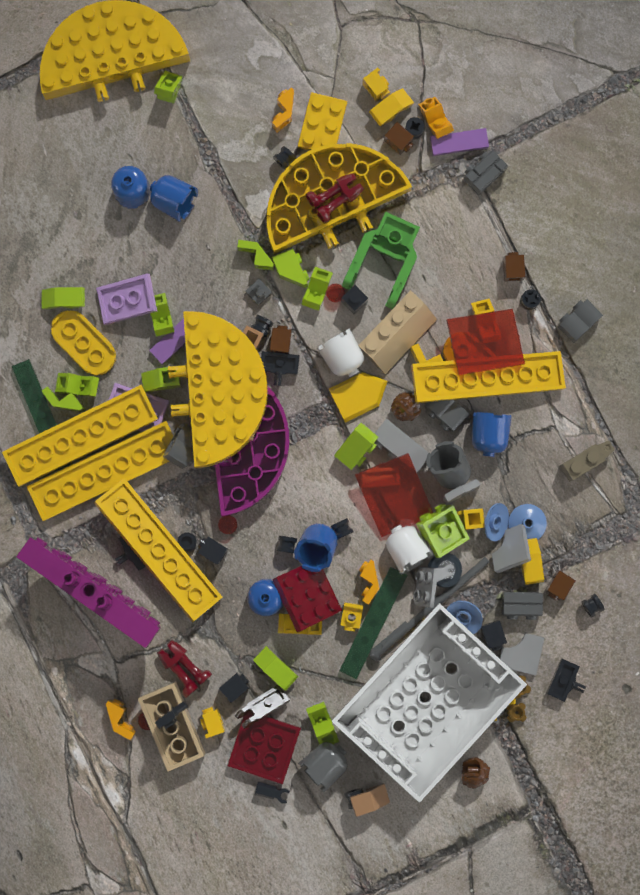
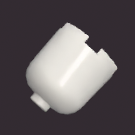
(342, 354)
(407, 548)

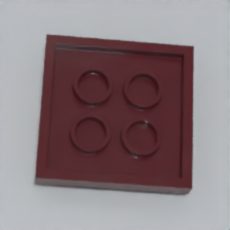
(307, 597)
(265, 748)

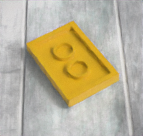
(322, 121)

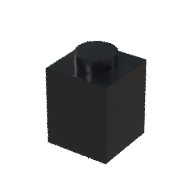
(354, 299)
(212, 550)
(493, 635)
(235, 686)

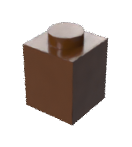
(399, 139)
(514, 267)
(280, 339)
(559, 586)

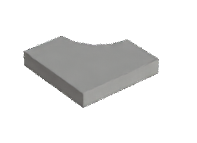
(460, 492)
(513, 550)
(525, 655)

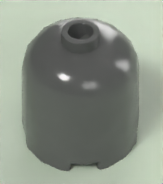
(449, 465)
(325, 764)

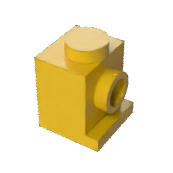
(376, 85)
(349, 608)
(212, 722)

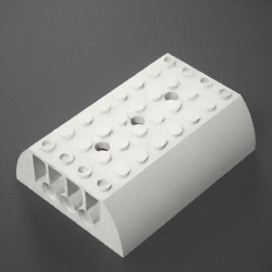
(435, 730)

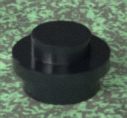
(187, 541)

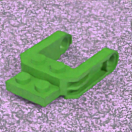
(394, 240)

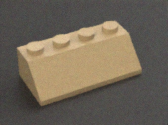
(397, 332)
(180, 741)

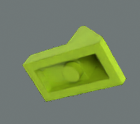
(168, 87)

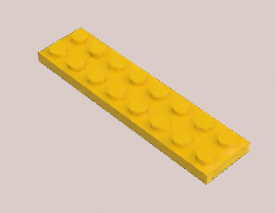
(441, 381)
(80, 435)
(101, 471)
(158, 550)

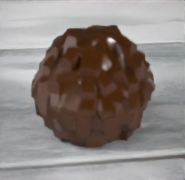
(405, 407)
(474, 772)

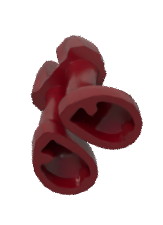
(341, 186)
(172, 663)

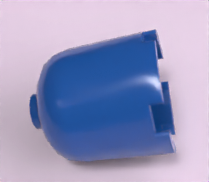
(135, 192)
(173, 196)
(490, 432)
(316, 547)
(255, 601)

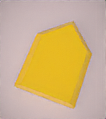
(358, 395)

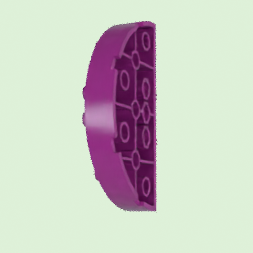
(258, 465)
(90, 590)

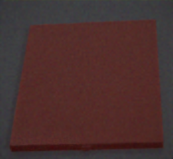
(485, 342)
(394, 494)

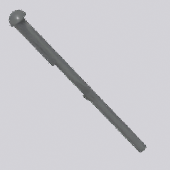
(405, 627)

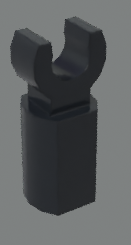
(271, 792)

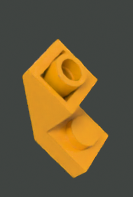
(285, 102)
(435, 117)
(368, 572)
(116, 712)

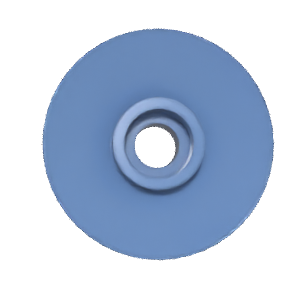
(533, 513)
(496, 522)
(474, 618)

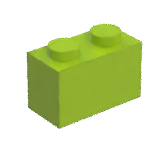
(356, 446)

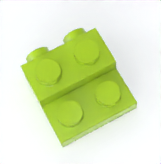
(442, 529)

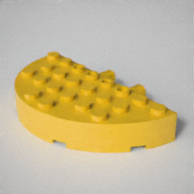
(108, 45)
(289, 212)
(224, 387)

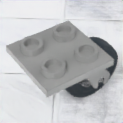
(441, 572)

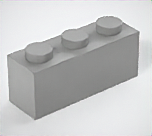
(398, 444)

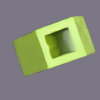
(289, 268)
(159, 380)

